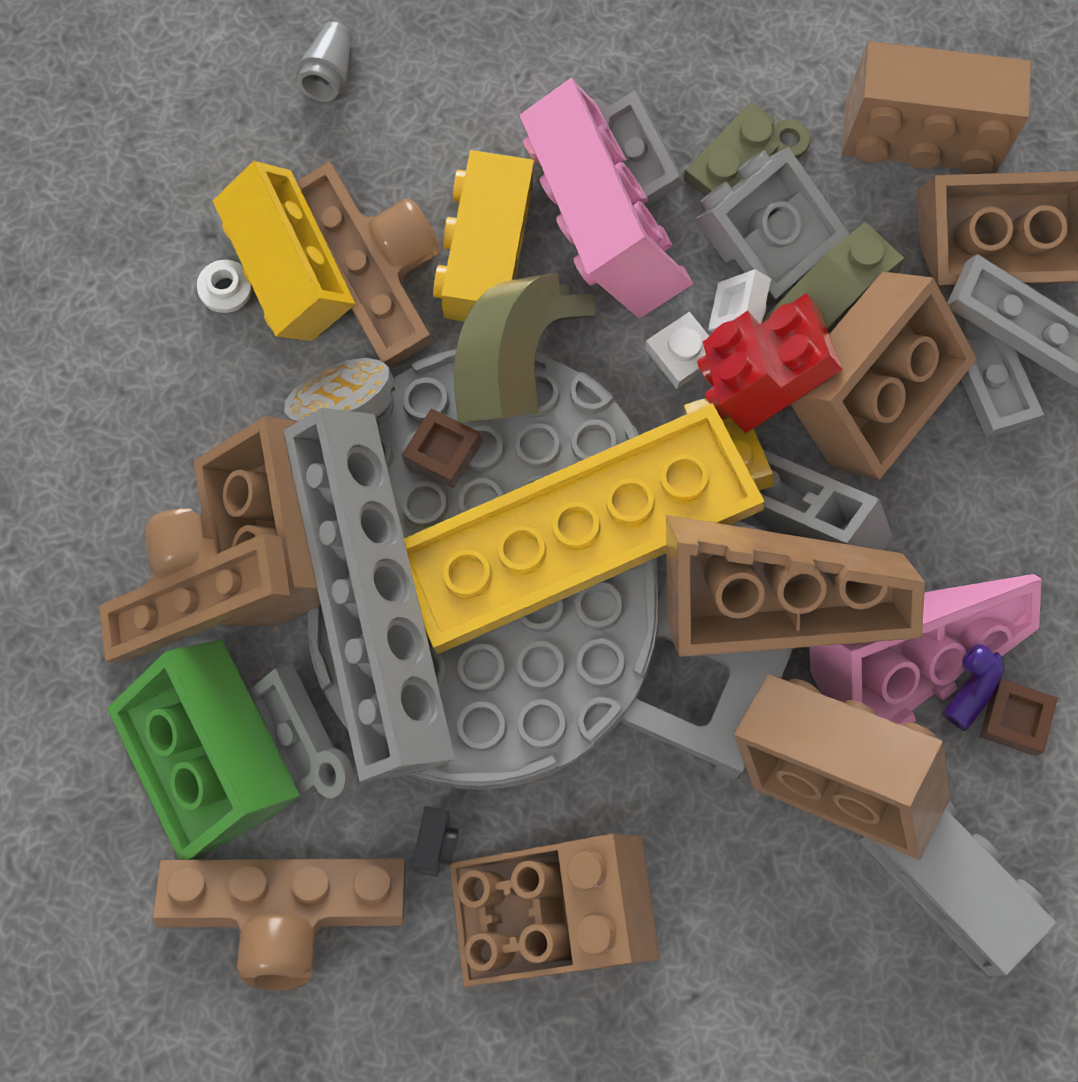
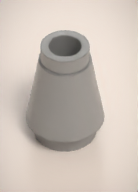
(325, 63)

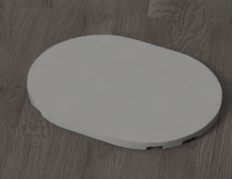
(560, 676)

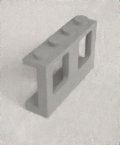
(716, 739)

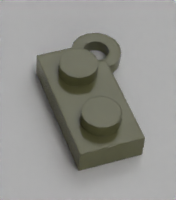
(740, 141)

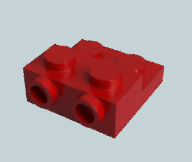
(767, 364)

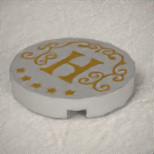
(348, 386)

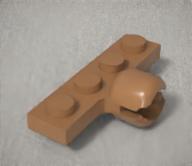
(374, 260)
(191, 585)
(279, 906)

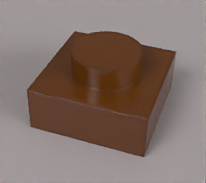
(442, 448)
(1019, 717)

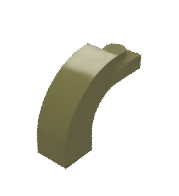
(500, 343)

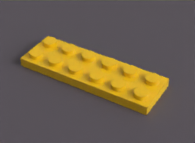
(575, 527)

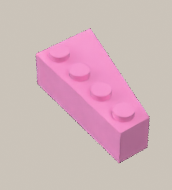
(600, 201)

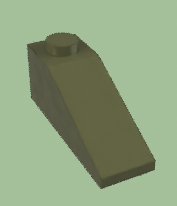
(845, 274)

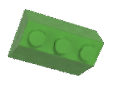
(201, 749)

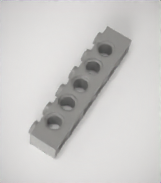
(367, 595)

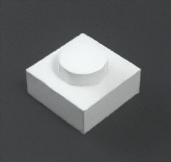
(738, 295)
(678, 349)

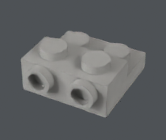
(771, 220)

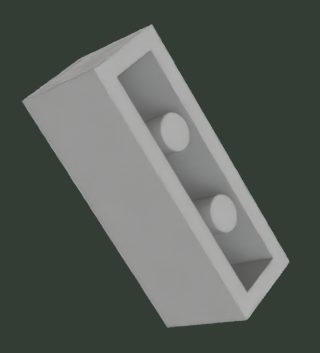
(970, 894)

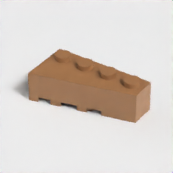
(783, 591)

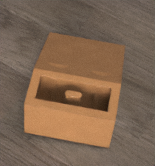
(554, 910)

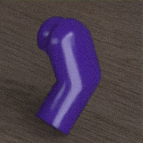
(975, 694)

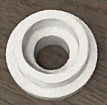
(227, 299)

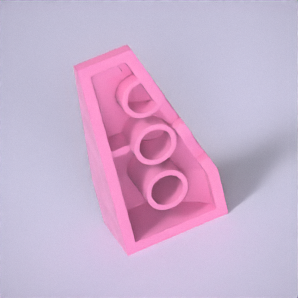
(904, 673)

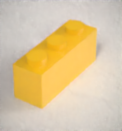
(487, 232)
(283, 252)

